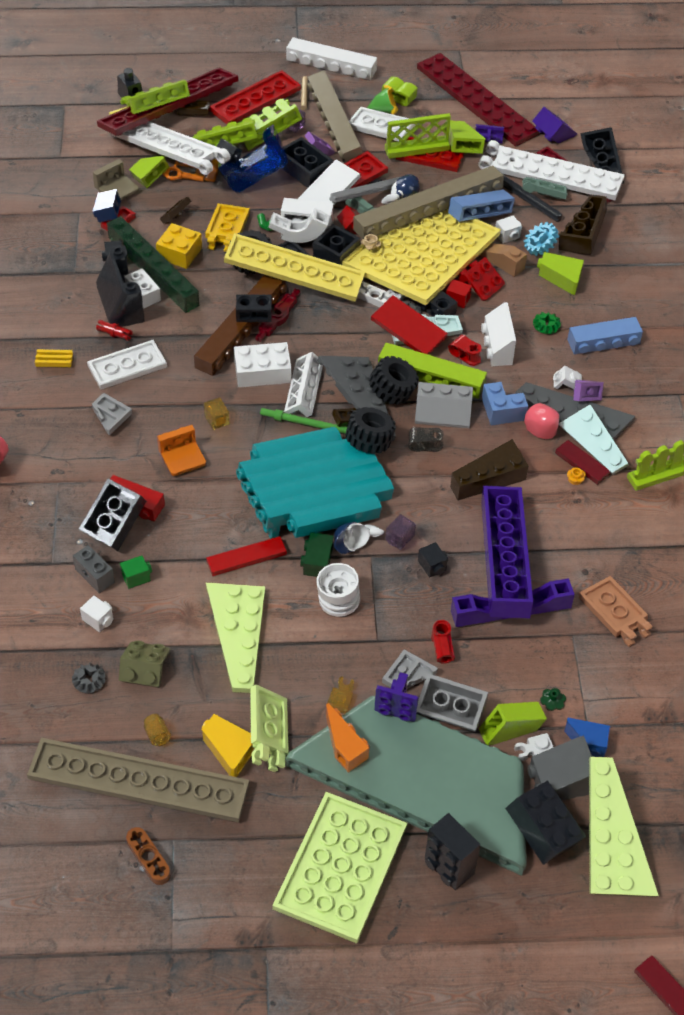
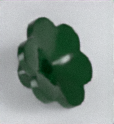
(553, 699)

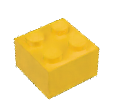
(179, 245)

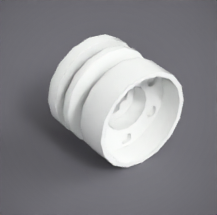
(338, 589)

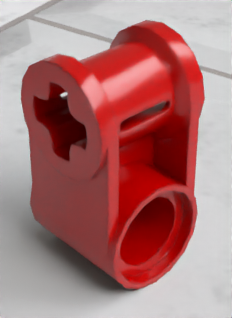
(466, 350)

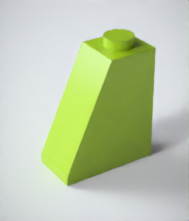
(464, 138)
(561, 271)
(512, 721)

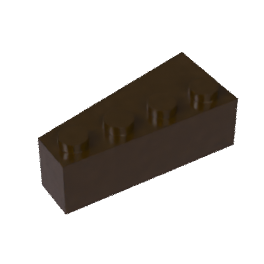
(583, 230)
(496, 468)

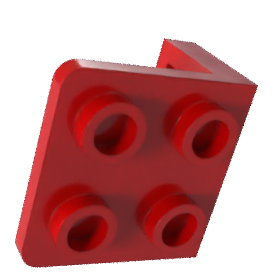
(482, 277)

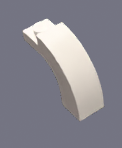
(300, 231)

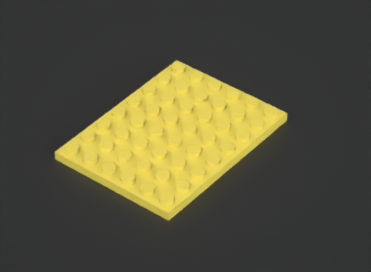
(423, 254)

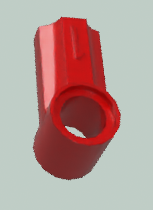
(442, 642)

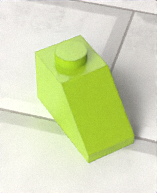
(149, 169)

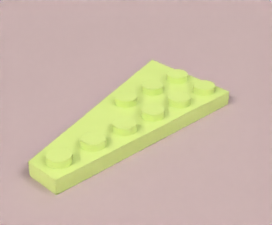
(238, 624)
(615, 848)

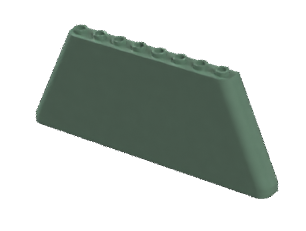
(423, 774)

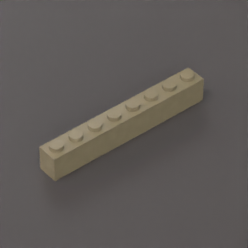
(334, 115)

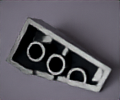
(602, 149)

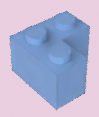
(503, 407)

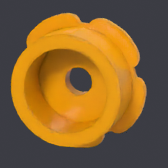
(576, 476)

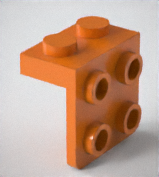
(180, 450)

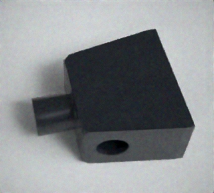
(128, 83)

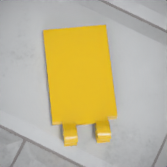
(224, 223)

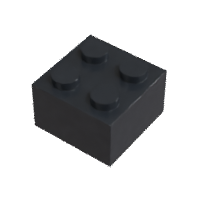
(335, 245)

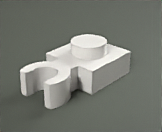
(534, 746)

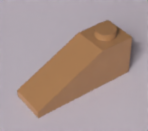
(506, 258)

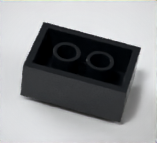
(305, 161)
(112, 514)
(545, 822)
(451, 851)

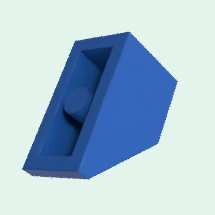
(594, 733)

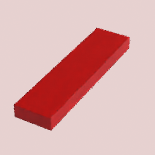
(246, 556)

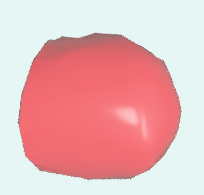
(542, 421)

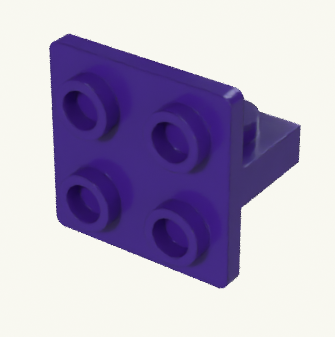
(396, 700)

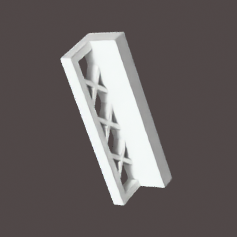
(307, 385)

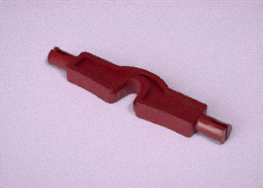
(282, 308)

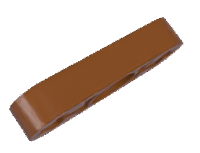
(149, 865)

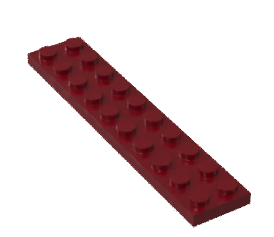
(198, 87)
(477, 98)

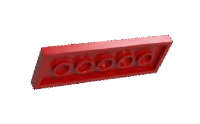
(255, 97)

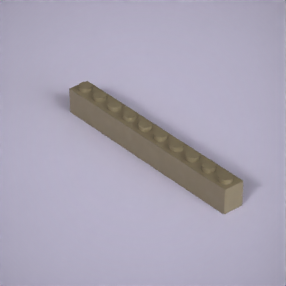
(425, 202)

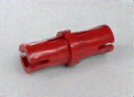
(114, 330)

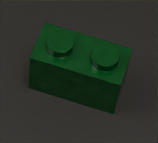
(318, 553)

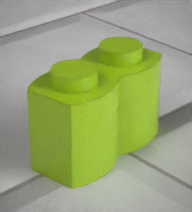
(403, 92)

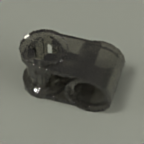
(423, 439)

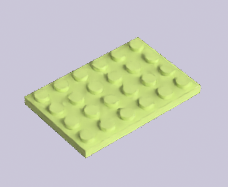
(340, 867)

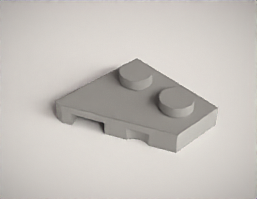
(110, 412)
(413, 666)

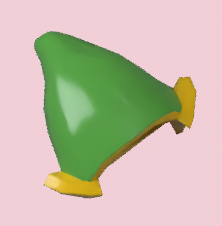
(384, 101)

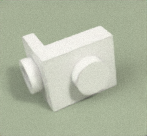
(567, 377)

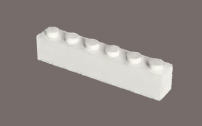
(331, 58)

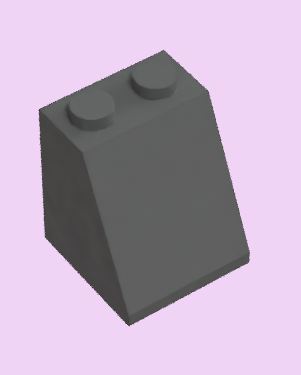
(564, 768)

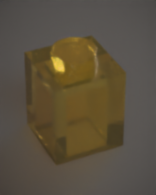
(216, 413)

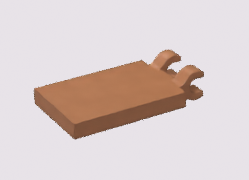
(616, 610)

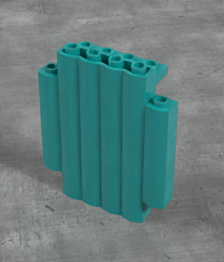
(313, 483)

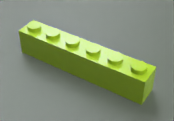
(438, 370)

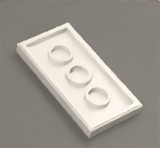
(375, 122)
(333, 179)
(126, 364)

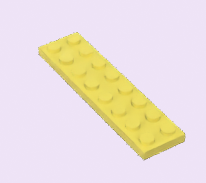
(294, 267)

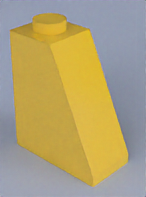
(228, 743)

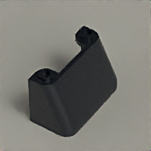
(119, 299)

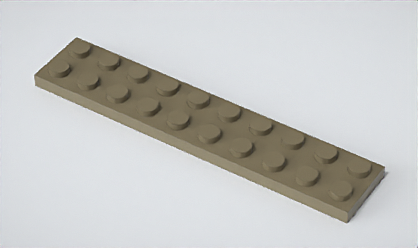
(139, 779)

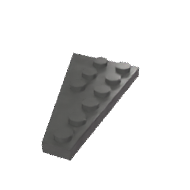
(353, 380)
(612, 419)

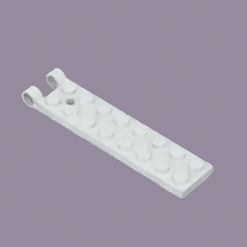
(176, 146)
(561, 172)

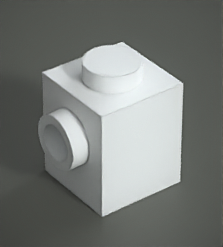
(510, 229)
(97, 613)

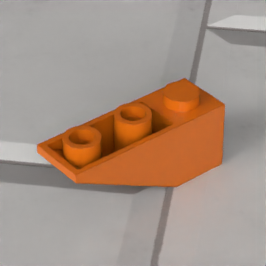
(347, 745)

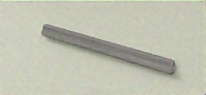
(362, 190)

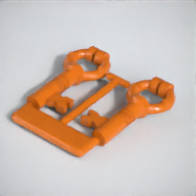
(197, 176)

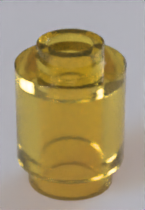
(157, 730)

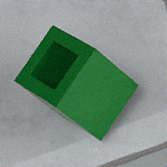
(135, 571)

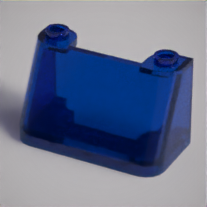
(257, 163)

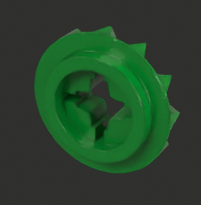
(540, 325)

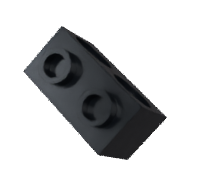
(440, 305)
(253, 308)

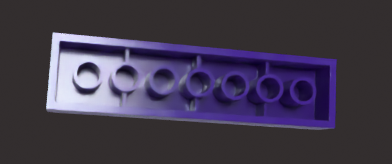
(506, 552)

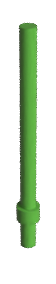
(279, 415)

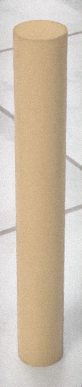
(304, 93)

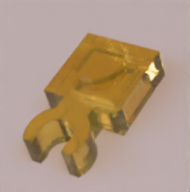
(341, 697)

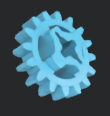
(541, 238)

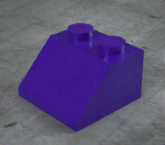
(552, 126)

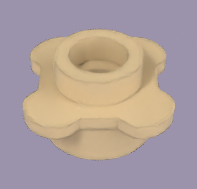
(370, 241)

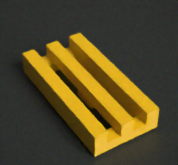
(53, 358)

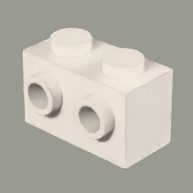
(148, 287)

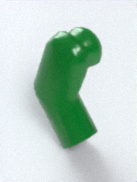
(263, 223)

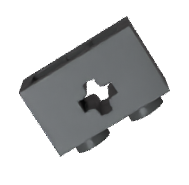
(93, 569)

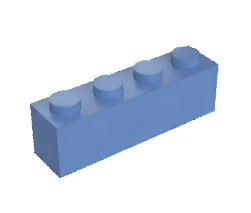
(481, 205)
(604, 335)

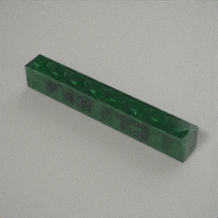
(154, 264)

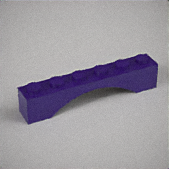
(547, 598)

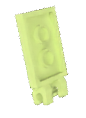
(268, 727)

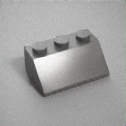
(443, 405)
(452, 702)

